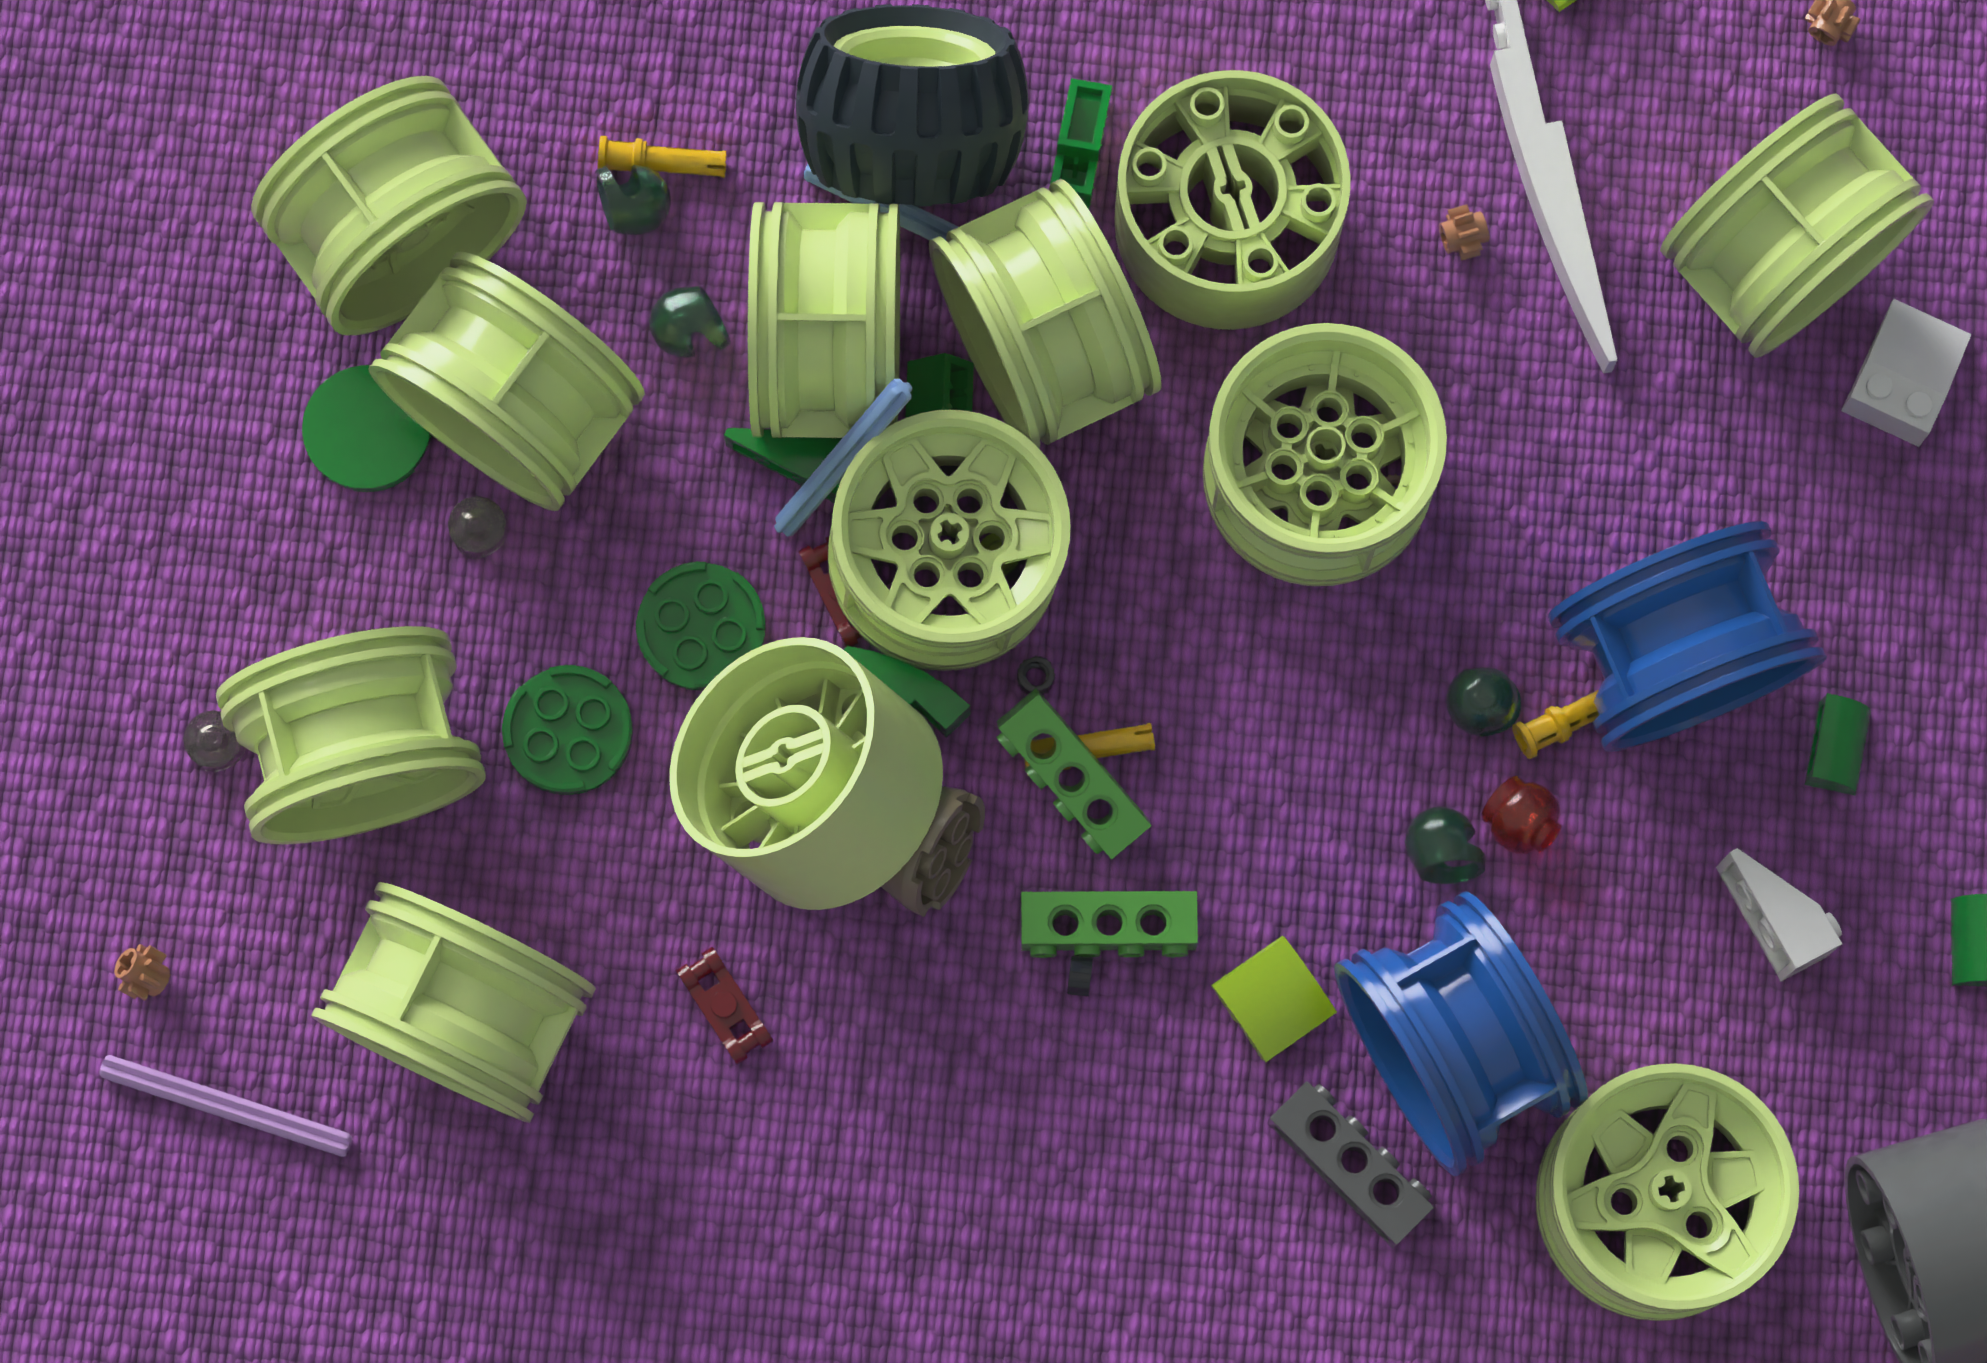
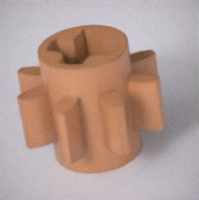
(1832, 20)
(1464, 232)
(142, 972)

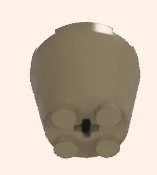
(942, 856)

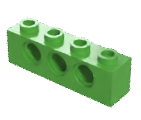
(1037, 716)
(1175, 908)

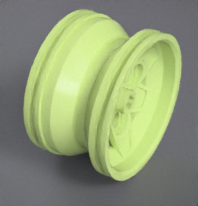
(1699, 1186)

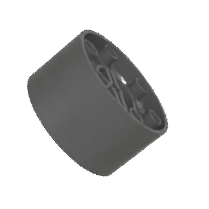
(1924, 1241)

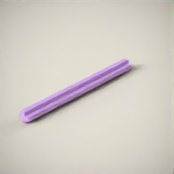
(226, 1105)

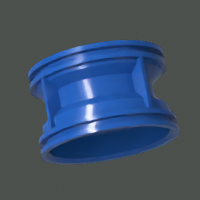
(1686, 635)
(1461, 1033)

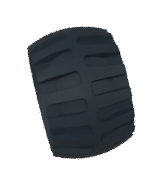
(912, 104)

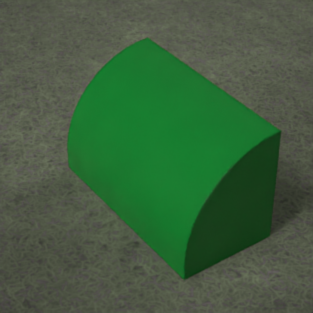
(940, 384)
(1838, 744)
(1969, 940)

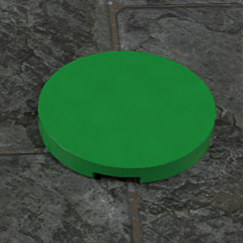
(361, 434)
(698, 623)
(567, 730)

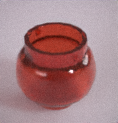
(1523, 816)

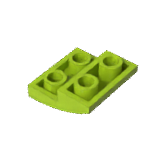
(1274, 998)

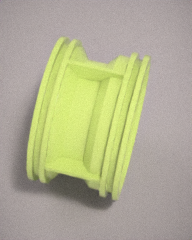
(385, 201)
(1795, 224)
(1046, 314)
(821, 315)
(1333, 366)
(507, 380)
(988, 461)
(350, 734)
(454, 1001)

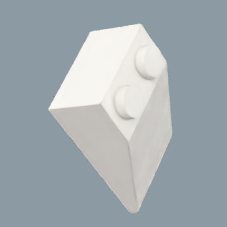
(1907, 373)
(1782, 918)

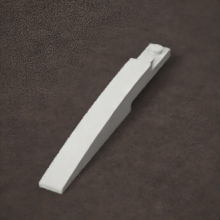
(1548, 179)

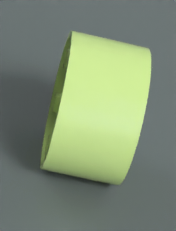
(1225, 162)
(813, 766)

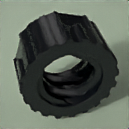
(1042, 664)
(1080, 976)

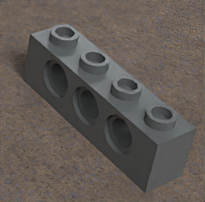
(1356, 1189)

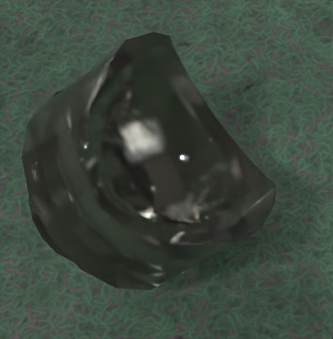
(477, 527)
(210, 743)

